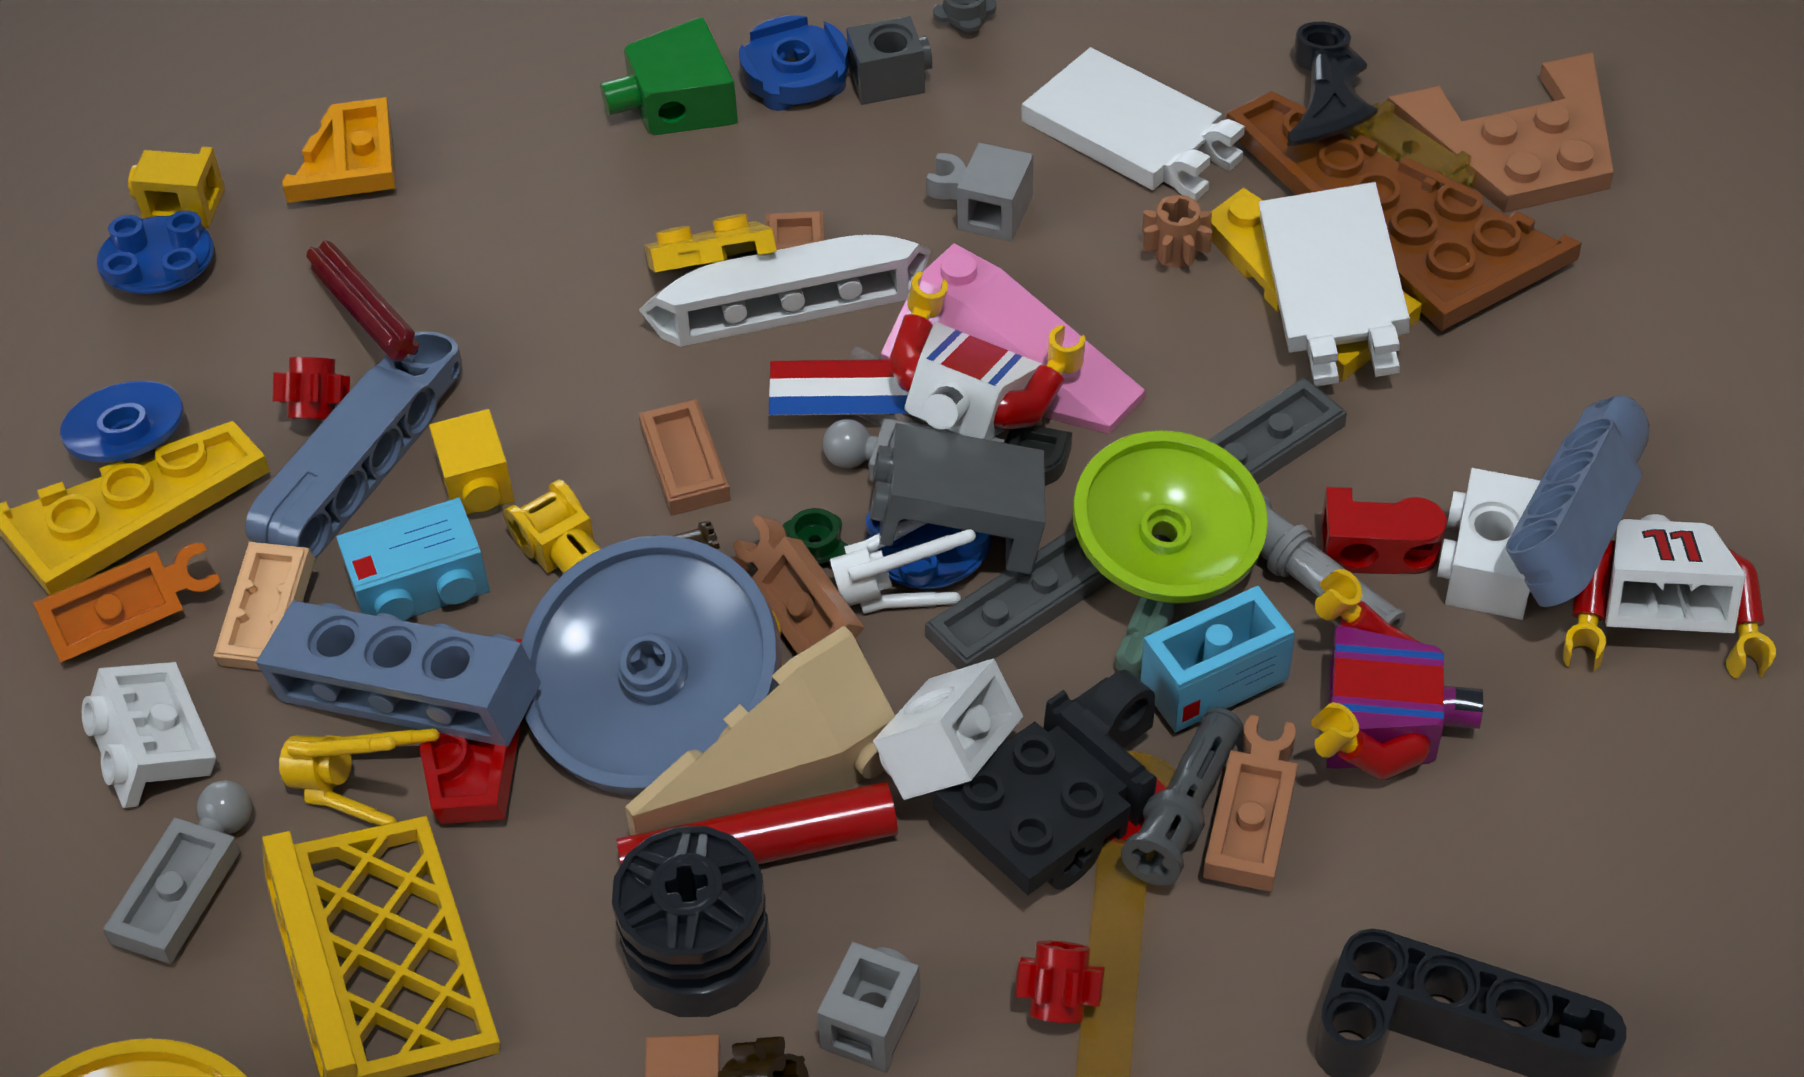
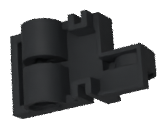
(1060, 787)

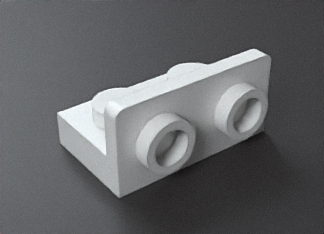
(145, 728)

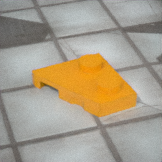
(347, 153)

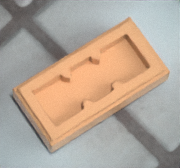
(263, 591)

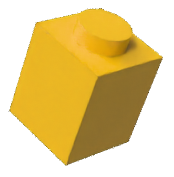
(472, 461)

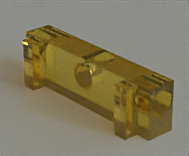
(1401, 139)

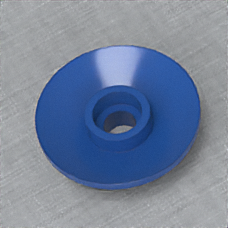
(122, 421)

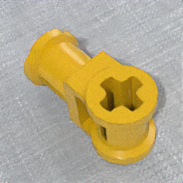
(552, 528)

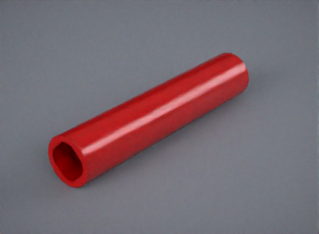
(802, 824)

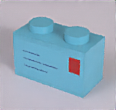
(415, 562)
(1217, 657)

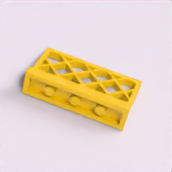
(321, 981)

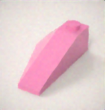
(1002, 312)

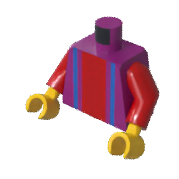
(1383, 690)

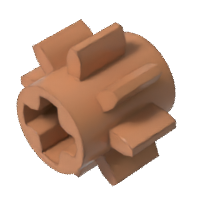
(1177, 231)

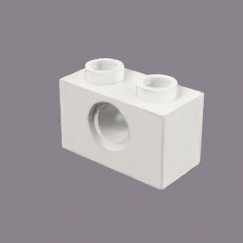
(1478, 563)
(948, 729)

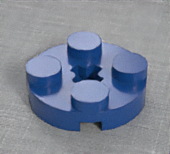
(819, 64)

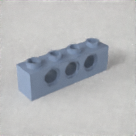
(400, 672)

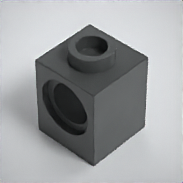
(887, 59)

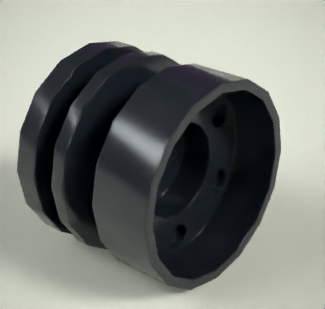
(692, 921)

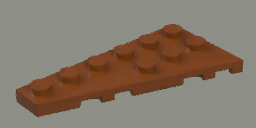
(1443, 238)

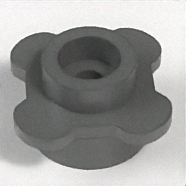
(964, 14)

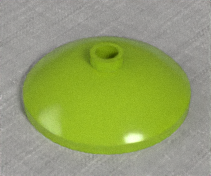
(1177, 490)

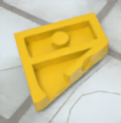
(730, 237)

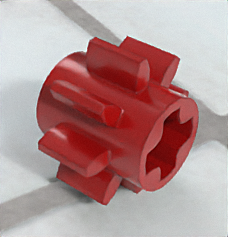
(310, 387)
(1059, 981)

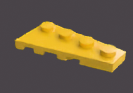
(100, 521)

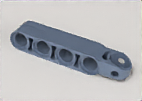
(355, 447)
(1580, 500)

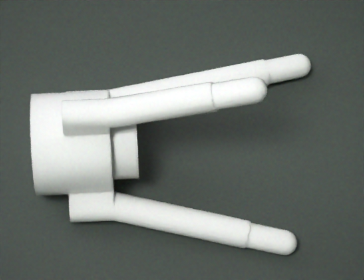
(864, 572)

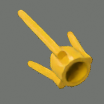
(326, 761)

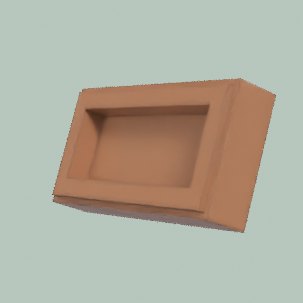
(684, 457)

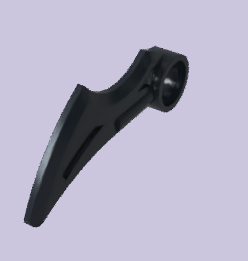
(1333, 67)

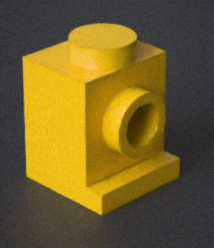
(176, 183)

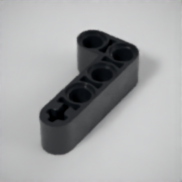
(1585, 1029)

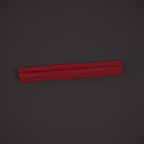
(363, 301)

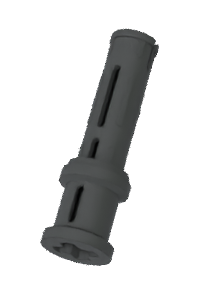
(1176, 814)

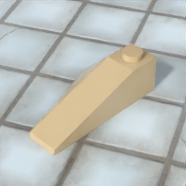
(792, 746)

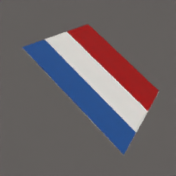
(834, 388)

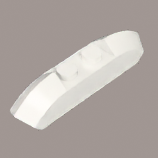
(785, 287)

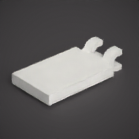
(1134, 124)
(1335, 276)

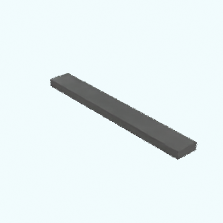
(1063, 576)

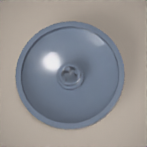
(646, 658)

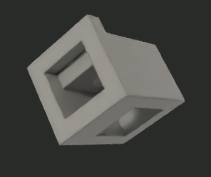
(868, 1005)

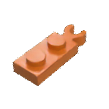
(118, 601)

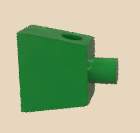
(675, 81)

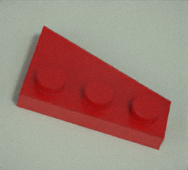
(468, 777)

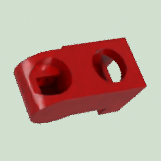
(1381, 535)

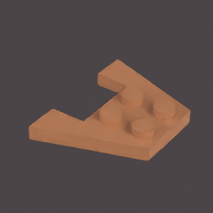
(1531, 151)

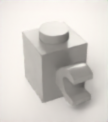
(988, 192)

